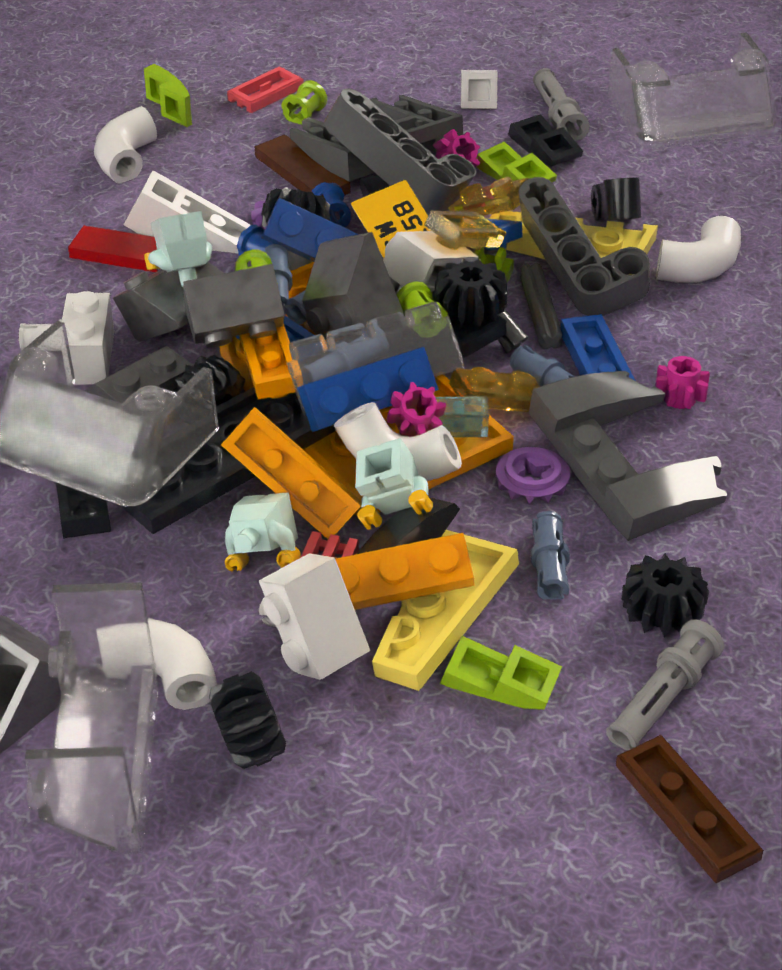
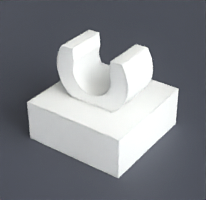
(479, 89)

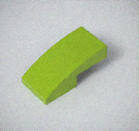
(169, 93)
(504, 162)
(515, 680)

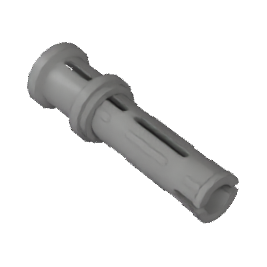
(562, 109)
(686, 653)

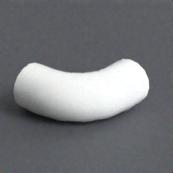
(119, 139)
(704, 258)
(432, 451)
(182, 665)

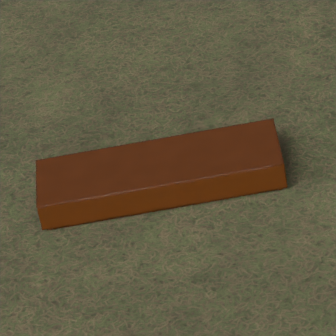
(295, 165)
(689, 809)

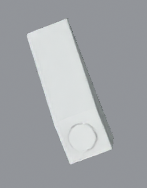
(166, 198)

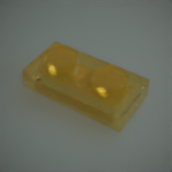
(492, 199)
(464, 229)
(503, 390)

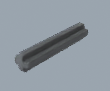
(541, 306)

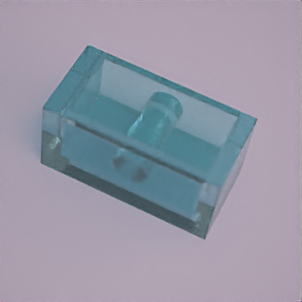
(465, 416)

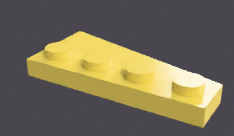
(604, 239)
(434, 623)

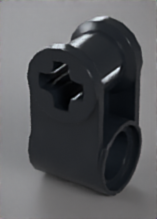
(616, 199)

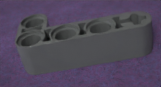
(395, 153)
(564, 241)

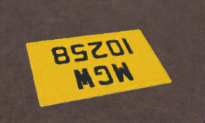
(390, 212)

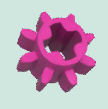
(460, 145)
(682, 382)
(415, 410)

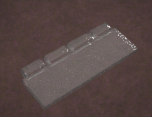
(387, 338)

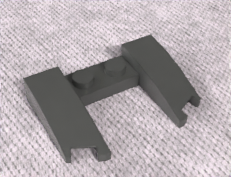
(419, 119)
(635, 503)

